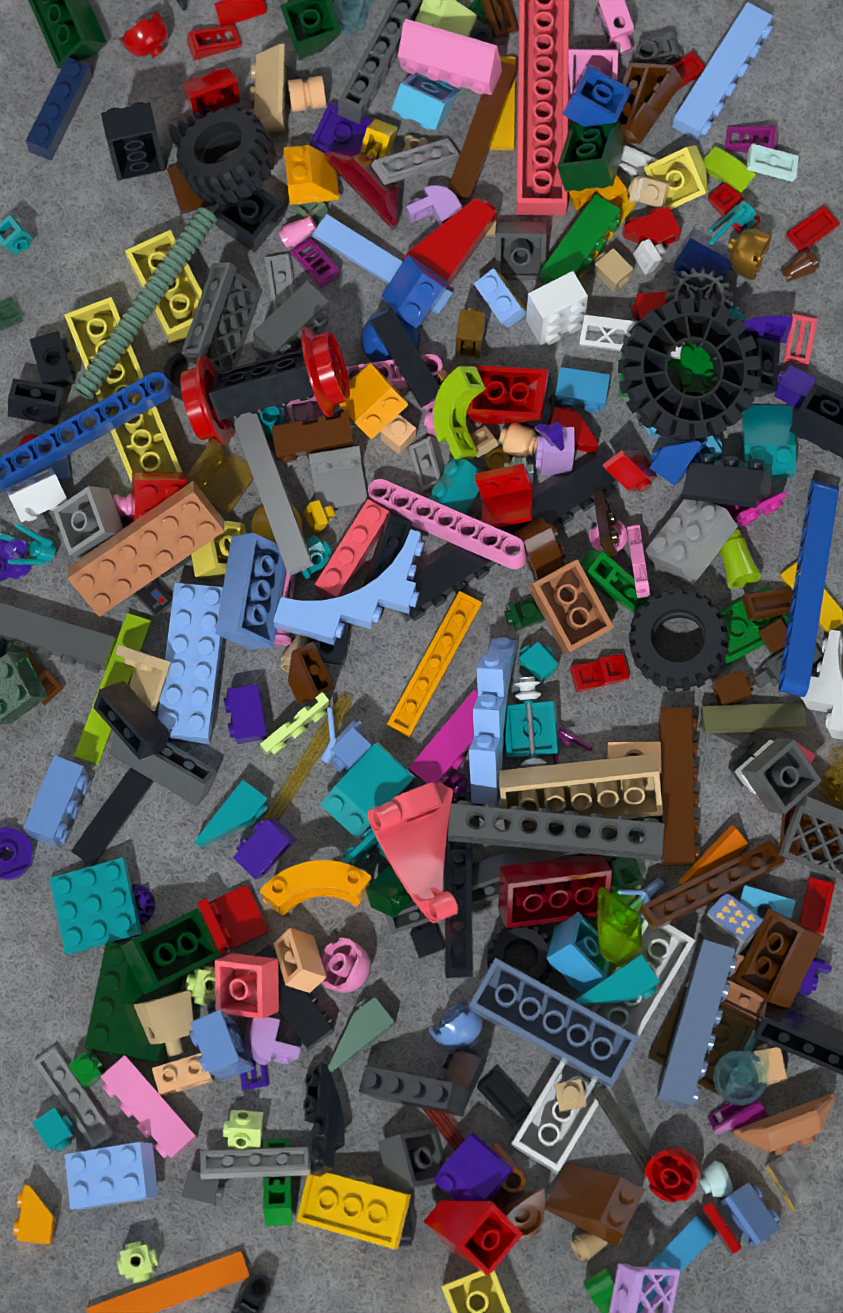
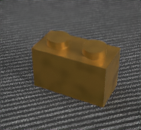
(470, 332)

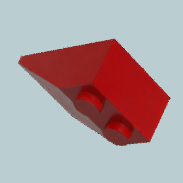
(509, 395)

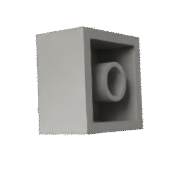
(87, 520)

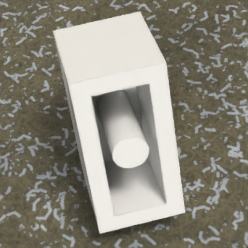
(36, 495)

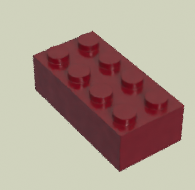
(551, 889)

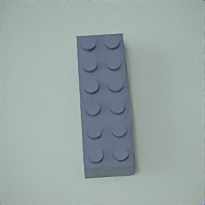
(553, 1023)
(695, 1024)

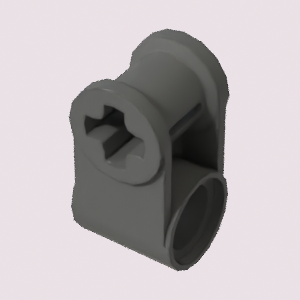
(661, 50)

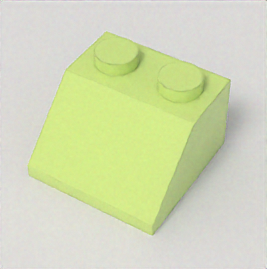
(447, 15)

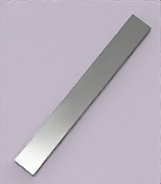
(281, 288)
(273, 493)

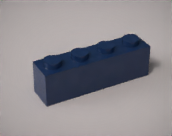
(59, 108)

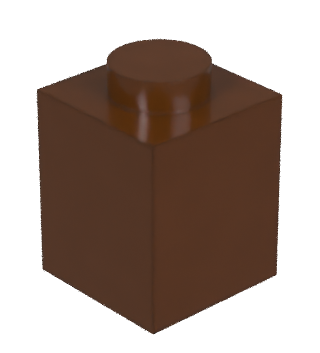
(732, 689)

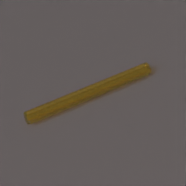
(307, 761)

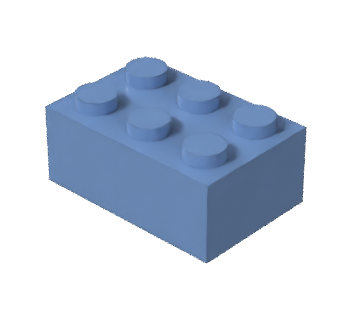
(57, 802)
(220, 1045)

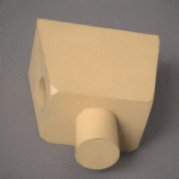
(167, 1019)

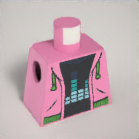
(605, 13)

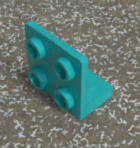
(356, 855)

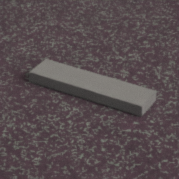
(415, 161)
(74, 1098)
(255, 1163)

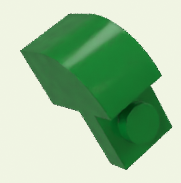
(601, 1287)

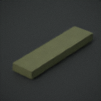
(753, 718)

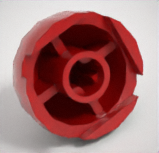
(146, 37)
(673, 1174)

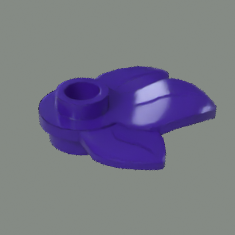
(13, 550)

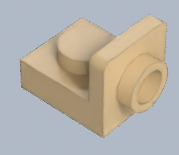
(648, 191)

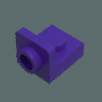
(811, 980)

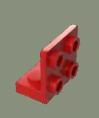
(505, 495)
(233, 919)

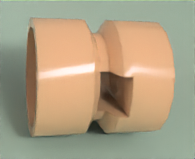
(307, 93)

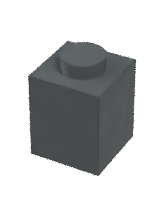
(202, 1190)

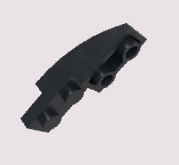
(325, 1112)

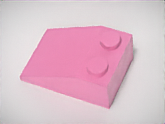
(601, 59)

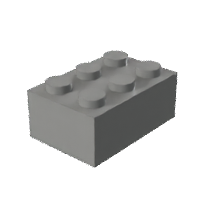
(690, 540)

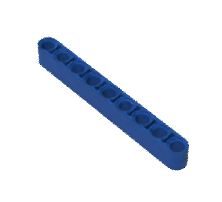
(79, 424)
(808, 589)

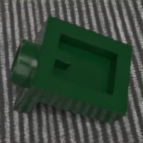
(523, 614)

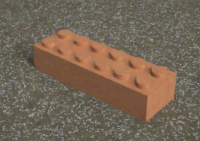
(146, 549)

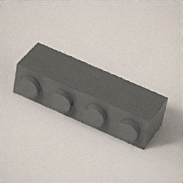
(170, 769)

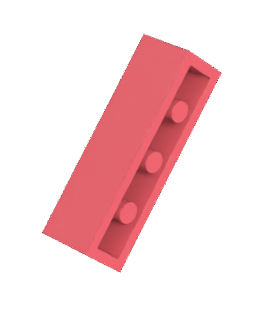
(352, 551)

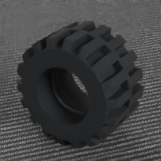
(522, 935)

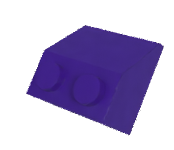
(473, 1172)

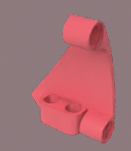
(414, 841)

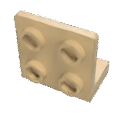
(147, 674)

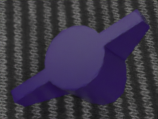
(553, 434)

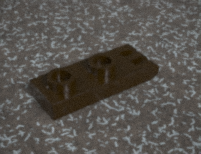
(605, 520)

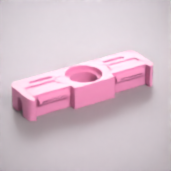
(638, 561)

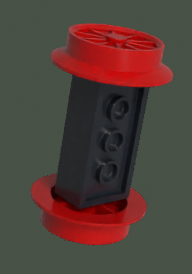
(218, 397)

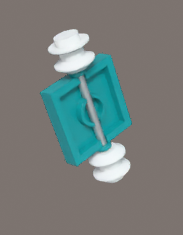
(531, 726)

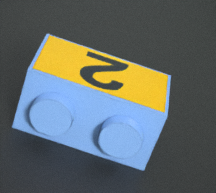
(501, 298)

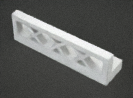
(610, 327)

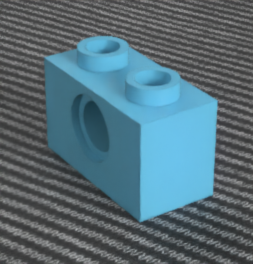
(755, 898)

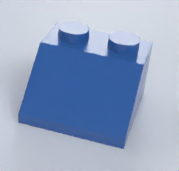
(596, 99)
(414, 291)

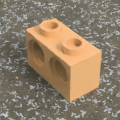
(180, 1075)

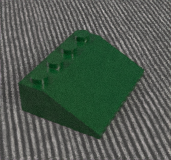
(113, 1020)

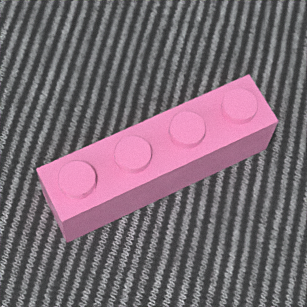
(148, 1107)

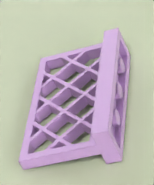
(628, 1290)

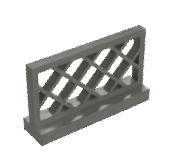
(210, 313)
(827, 815)

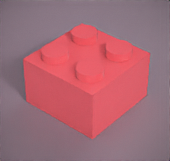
(247, 985)

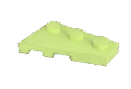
(275, 742)

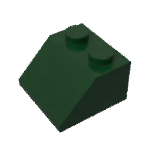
(310, 25)

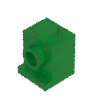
(87, 1069)

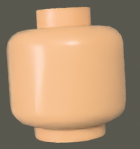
(519, 440)

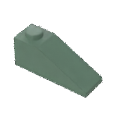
(364, 1028)

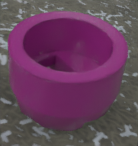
(462, 787)

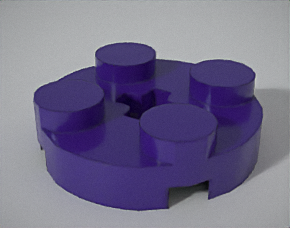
(22, 856)

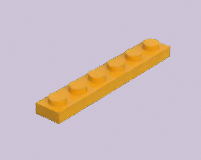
(434, 664)

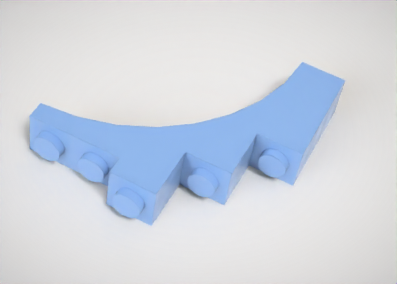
(323, 618)
(488, 718)

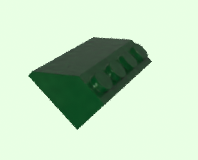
(69, 28)

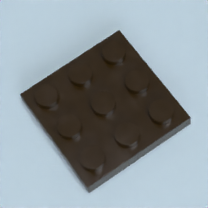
(730, 1034)

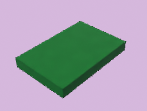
(744, 633)

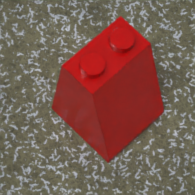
(474, 1232)

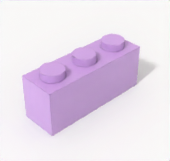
(551, 459)

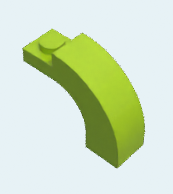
(451, 408)

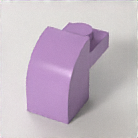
(438, 201)
(261, 1042)

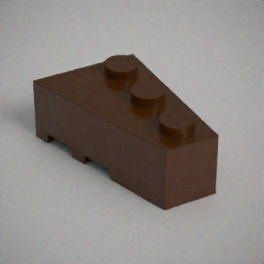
(650, 93)
(311, 437)

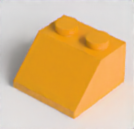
(309, 176)
(373, 401)

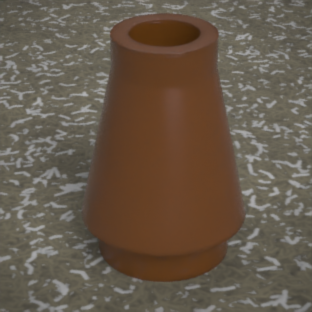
(801, 266)

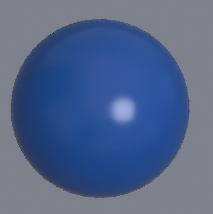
(373, 346)

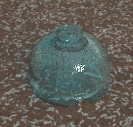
(740, 1077)

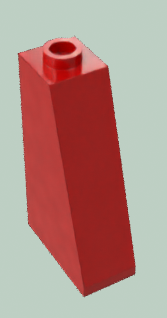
(456, 240)

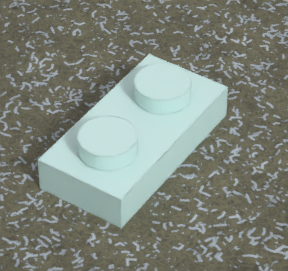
(772, 162)

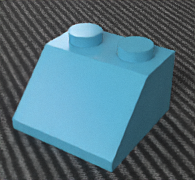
(424, 100)

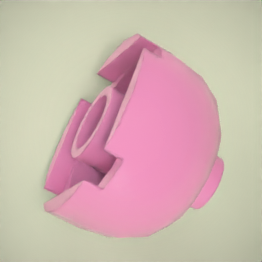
(345, 966)

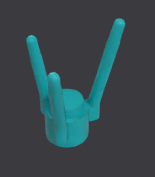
(739, 214)
(41, 550)

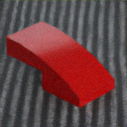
(723, 202)
(599, 673)

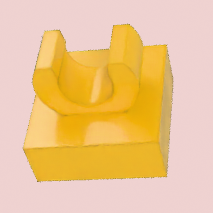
(318, 517)

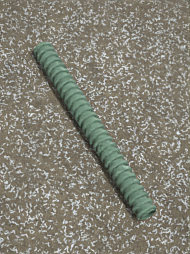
(145, 302)

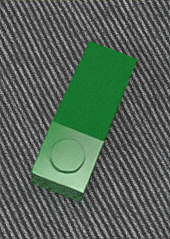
(612, 580)
(277, 1192)

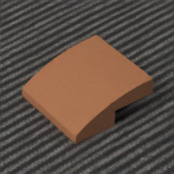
(740, 998)

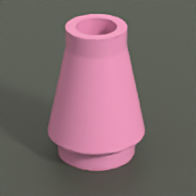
(297, 231)

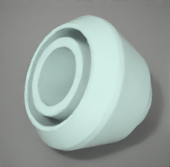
(716, 1180)

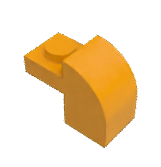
(614, 194)

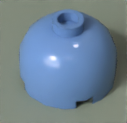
(458, 1028)

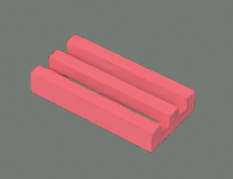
(796, 359)

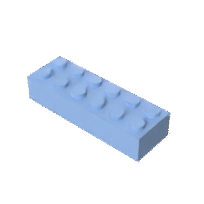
(194, 665)

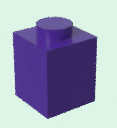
(794, 386)

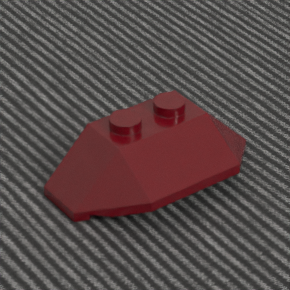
(361, 177)

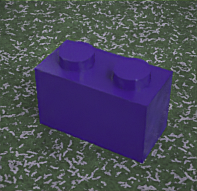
(246, 713)
(264, 847)

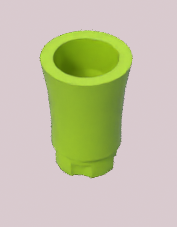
(738, 562)

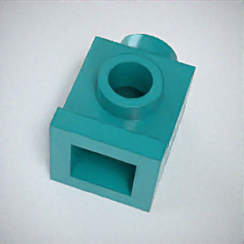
(18, 240)
(321, 551)

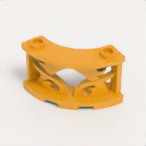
(315, 880)

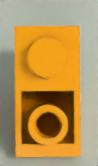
(35, 1220)

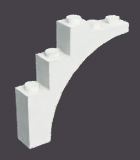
(826, 689)

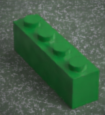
(583, 240)

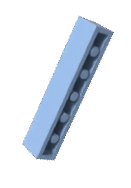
(722, 72)

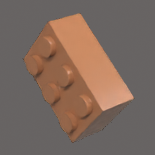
(570, 606)

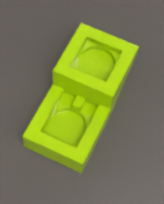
(728, 169)

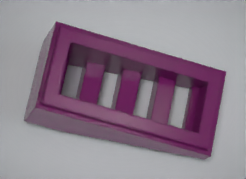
(752, 131)
(326, 277)
(736, 1116)

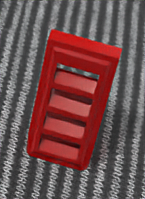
(203, 51)

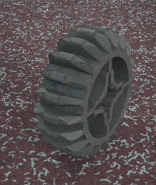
(709, 283)

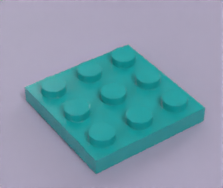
(95, 906)

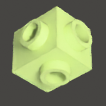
(196, 984)
(244, 1129)
(146, 1267)

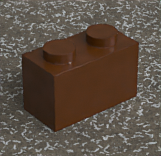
(541, 547)

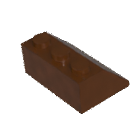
(779, 958)

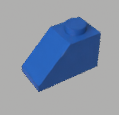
(674, 459)

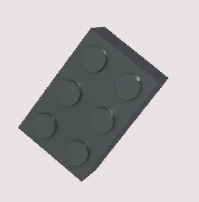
(283, 328)

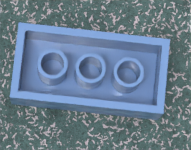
(251, 592)

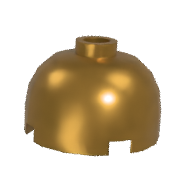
(748, 252)

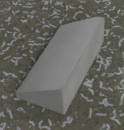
(427, 462)

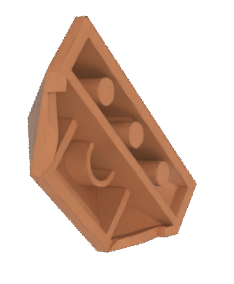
(788, 1127)

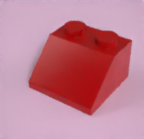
(213, 91)

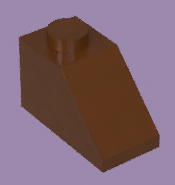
(308, 674)

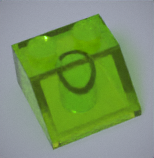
(617, 929)

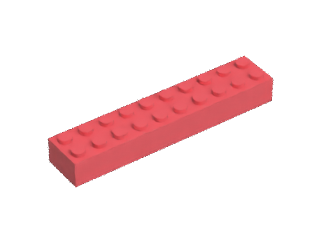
(541, 102)

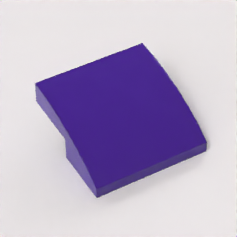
(769, 328)

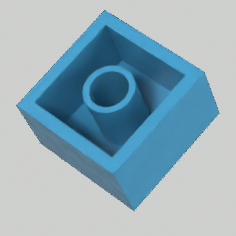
(577, 953)

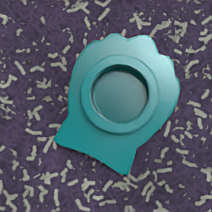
(271, 417)

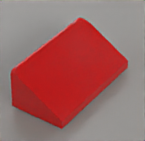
(236, 11)

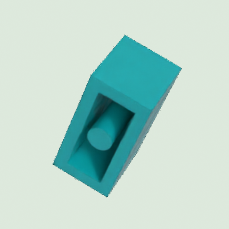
(456, 486)

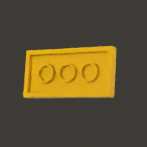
(354, 1209)

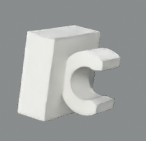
(649, 255)

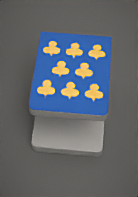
(730, 924)

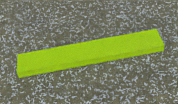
(97, 731)

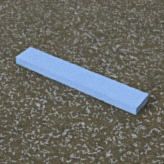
(364, 253)

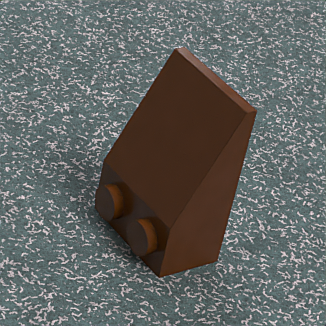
(594, 1201)

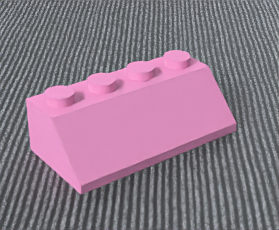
(449, 57)

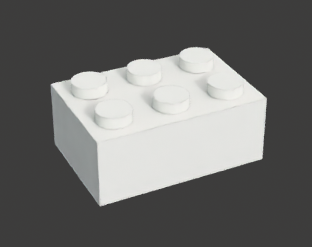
(556, 308)

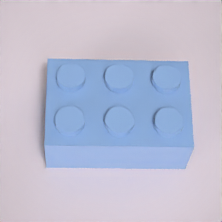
(111, 1175)

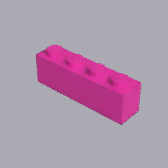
(447, 746)

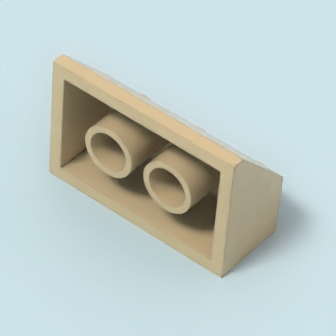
(270, 88)

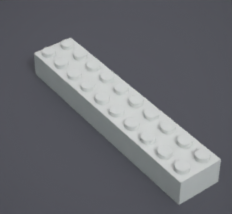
(551, 1134)

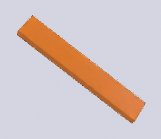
(178, 1287)

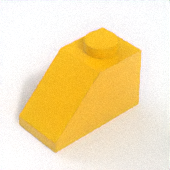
(379, 139)

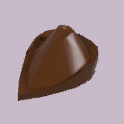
(527, 1213)

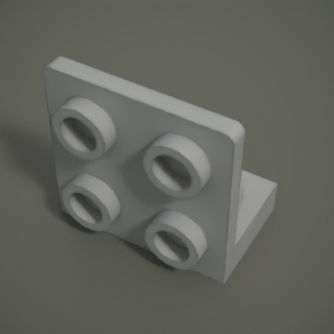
(338, 477)

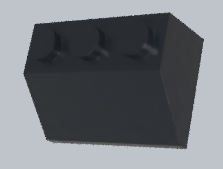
(727, 480)

